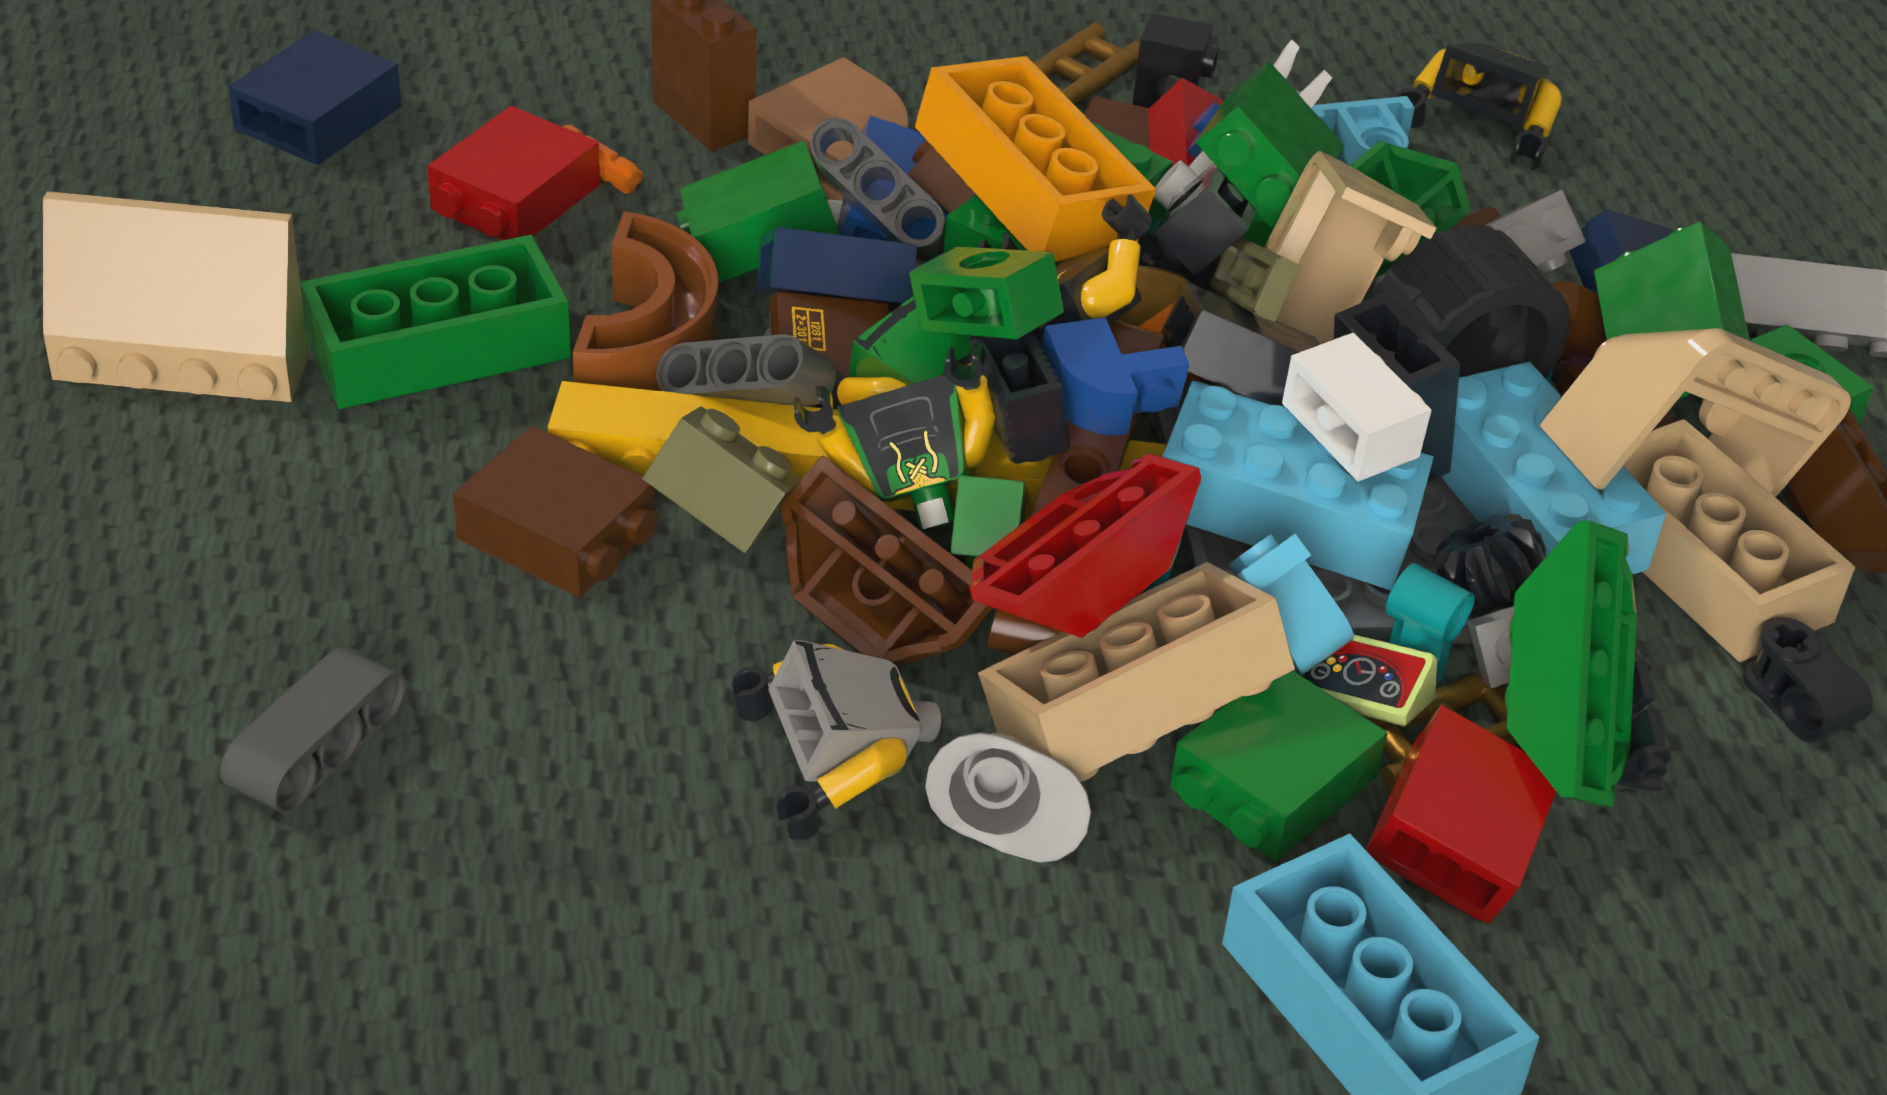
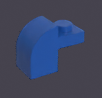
(1110, 387)

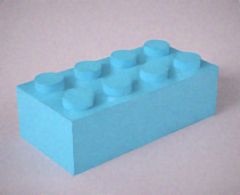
(1513, 467)
(1277, 479)
(1374, 980)

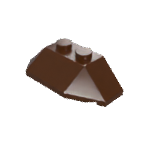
(1846, 496)
(874, 571)

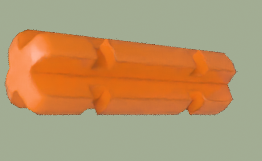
(617, 170)

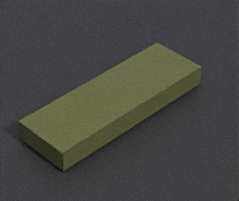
(1254, 278)

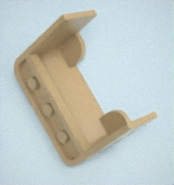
(1340, 234)
(1755, 402)

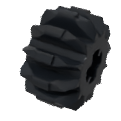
(1491, 558)

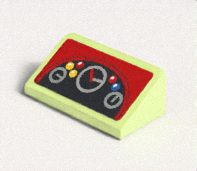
(1378, 679)

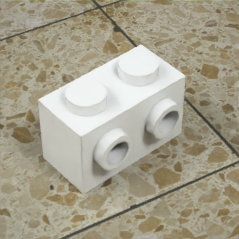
(1356, 406)

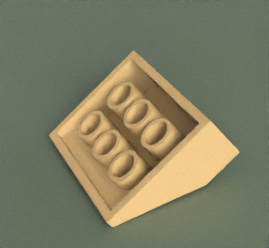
(172, 297)

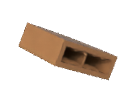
(832, 91)

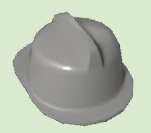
(1008, 796)

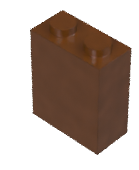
(704, 68)
(555, 511)

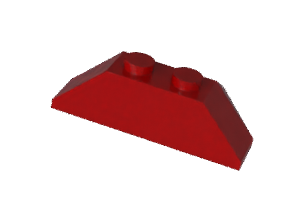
(1090, 547)

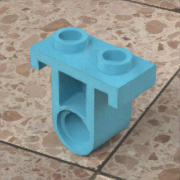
(1366, 122)
(1308, 612)

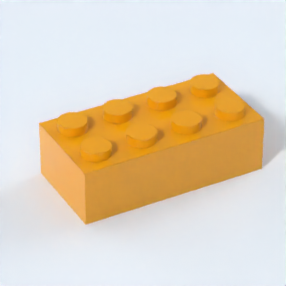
(1028, 154)

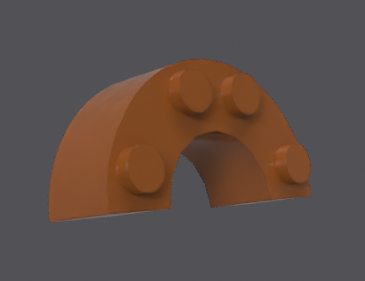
(674, 300)

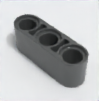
(865, 166)
(747, 369)
(312, 729)

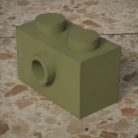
(722, 477)

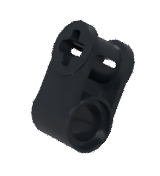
(1808, 686)

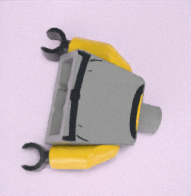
(843, 720)

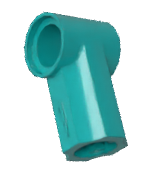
(1428, 613)

